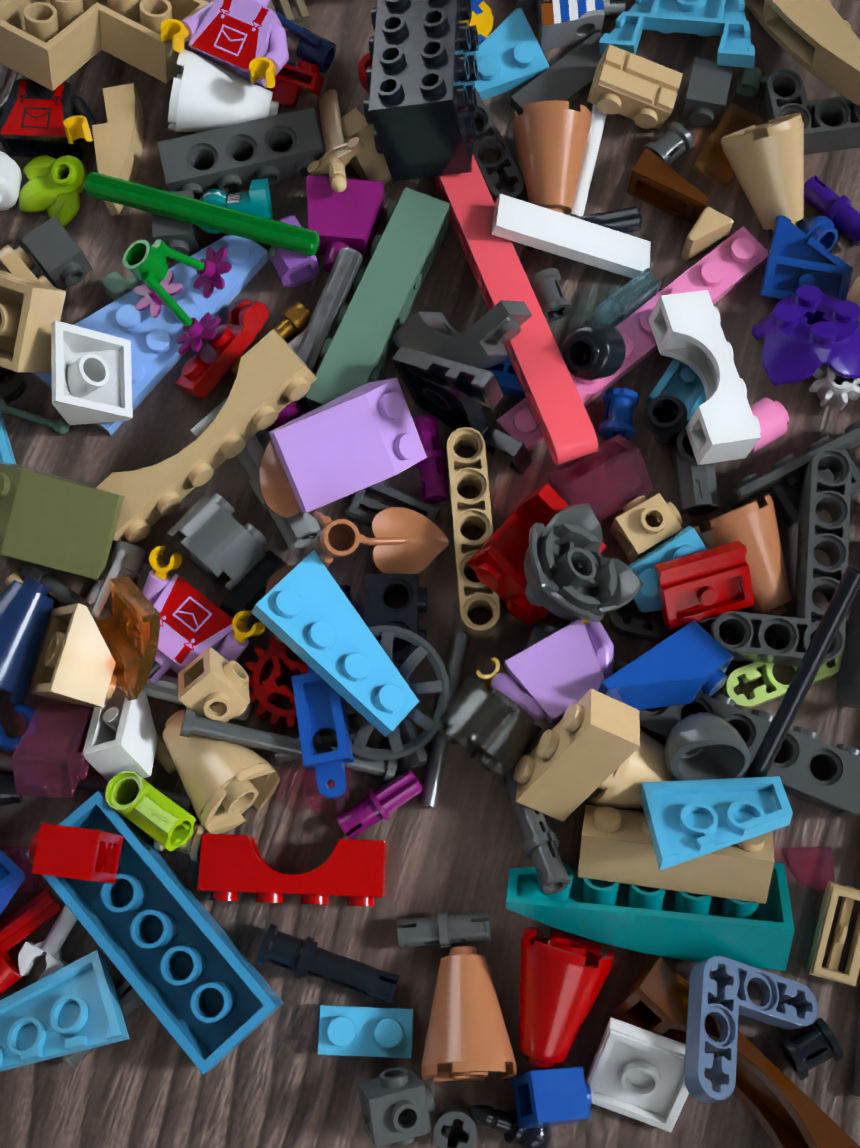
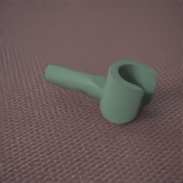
(750, 82)
(118, 286)

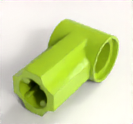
(150, 810)

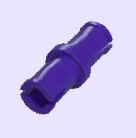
(833, 207)

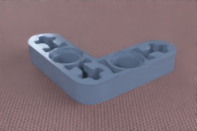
(725, 1008)

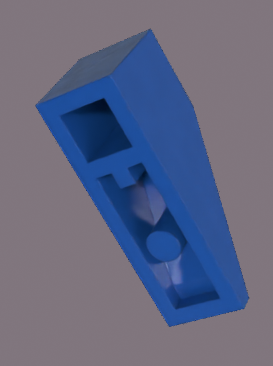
(672, 671)

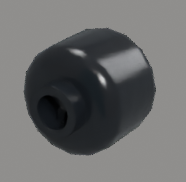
(594, 351)

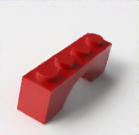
(235, 865)

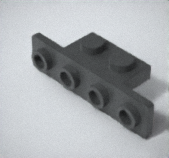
(784, 480)

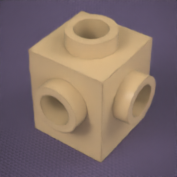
(645, 525)
(214, 687)

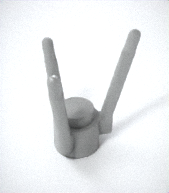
(122, 561)

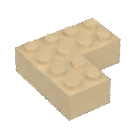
(59, 36)

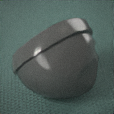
(705, 749)

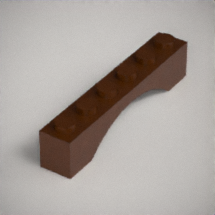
(791, 1119)

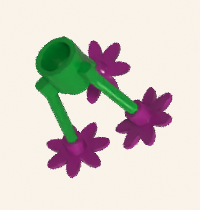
(150, 266)

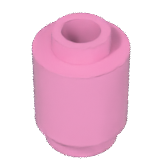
(772, 421)

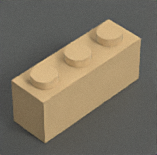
(577, 755)

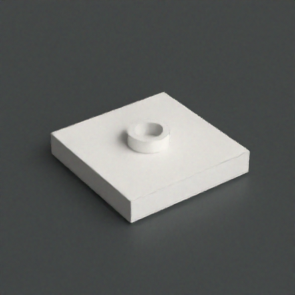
(639, 1075)

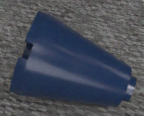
(23, 625)

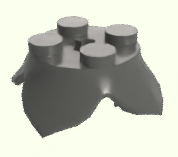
(570, 573)

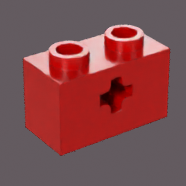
(75, 853)

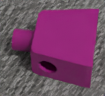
(344, 217)

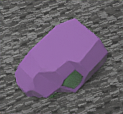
(291, 266)

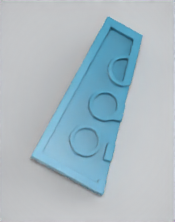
(332, 639)

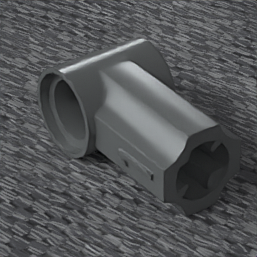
(694, 482)

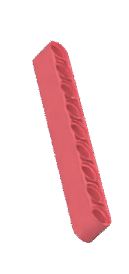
(534, 350)

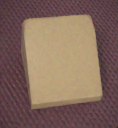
(708, 232)

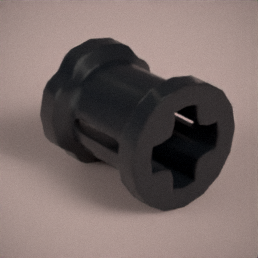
(811, 1048)

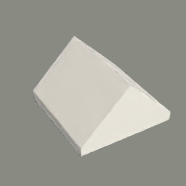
(90, 375)

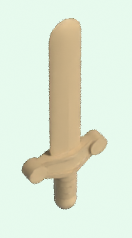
(336, 152)

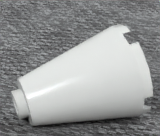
(214, 97)

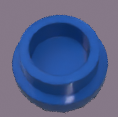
(821, 229)

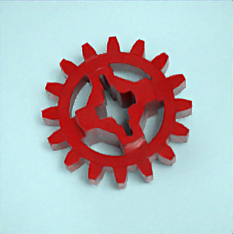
(273, 687)

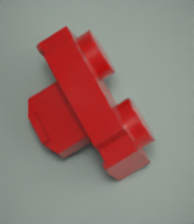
(293, 79)

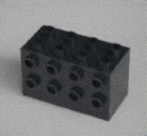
(423, 86)

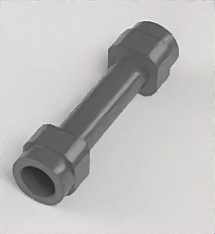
(58, 589)

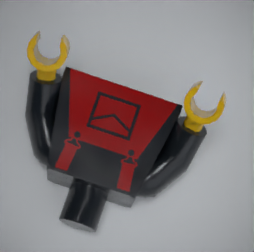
(44, 120)

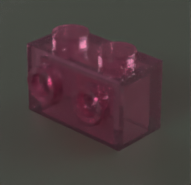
(604, 478)
(51, 751)

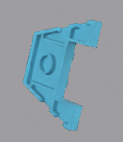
(697, 17)

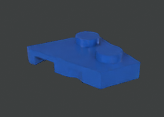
(801, 261)

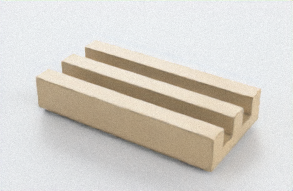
(822, 932)

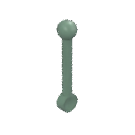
(60, 425)

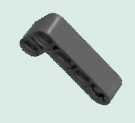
(836, 112)

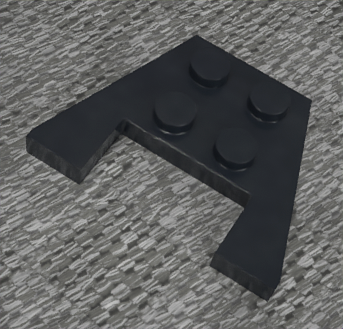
(456, 398)

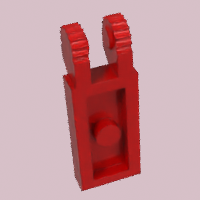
(231, 340)

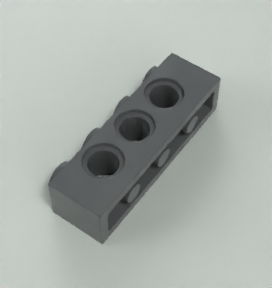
(253, 140)

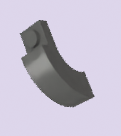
(478, 346)

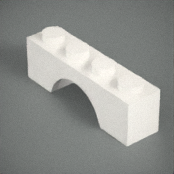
(691, 332)

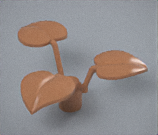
(402, 537)

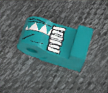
(255, 201)

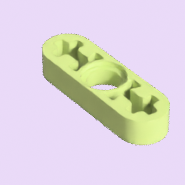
(759, 695)

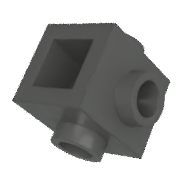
(395, 1107)

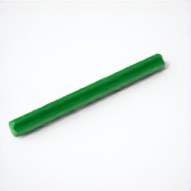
(202, 213)

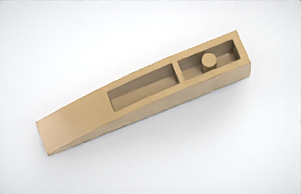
(816, 39)

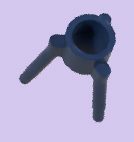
(311, 46)

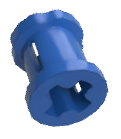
(618, 413)

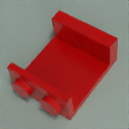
(502, 556)

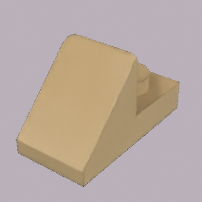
(368, 163)

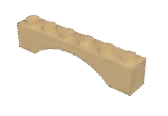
(265, 384)

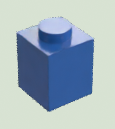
(551, 1097)

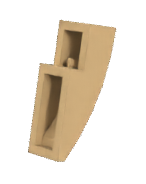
(121, 139)

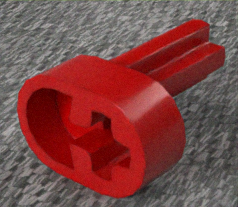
(20, 926)

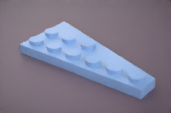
(154, 339)

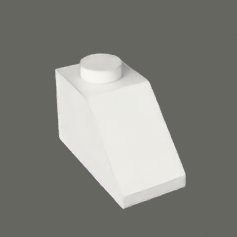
(122, 736)

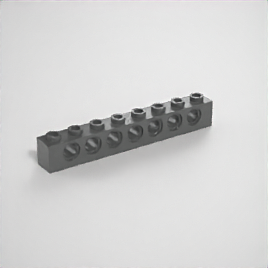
(836, 794)

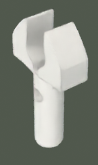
(50, 946)

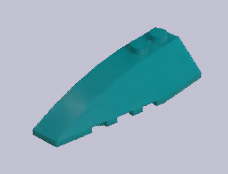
(663, 920)

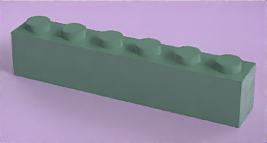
(381, 296)

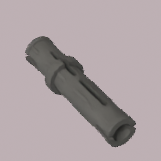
(539, 841)

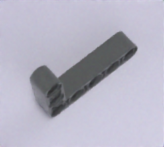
(810, 575)

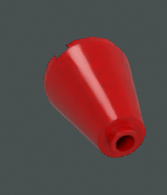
(556, 992)

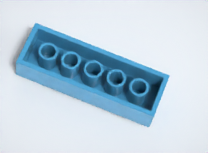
(167, 944)

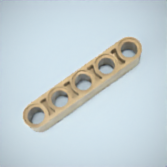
(470, 512)

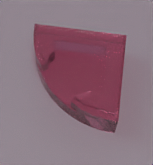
(811, 866)

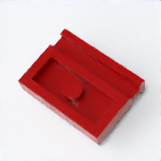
(704, 585)

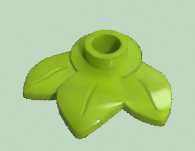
(50, 190)

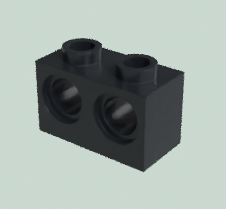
(407, 617)

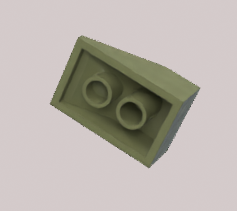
(56, 521)

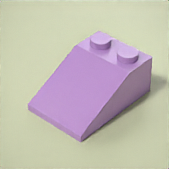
(348, 444)

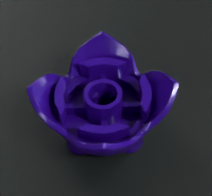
(807, 333)

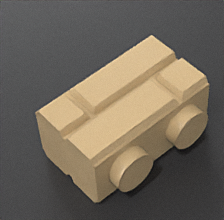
(634, 88)

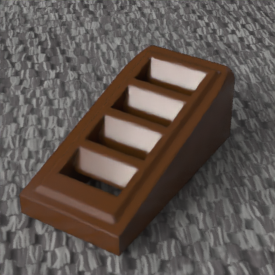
(665, 188)

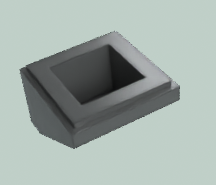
(415, 760)

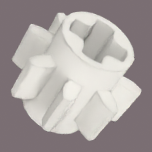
(832, 393)

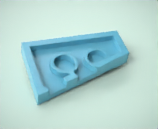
(710, 814)

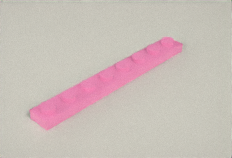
(715, 272)

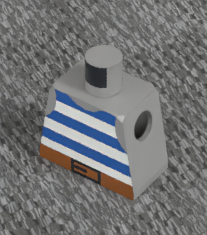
(572, 21)

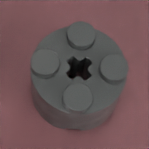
(218, 541)

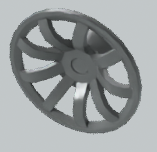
(430, 725)

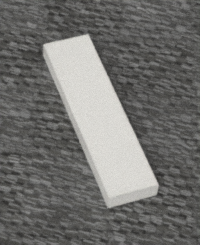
(570, 237)

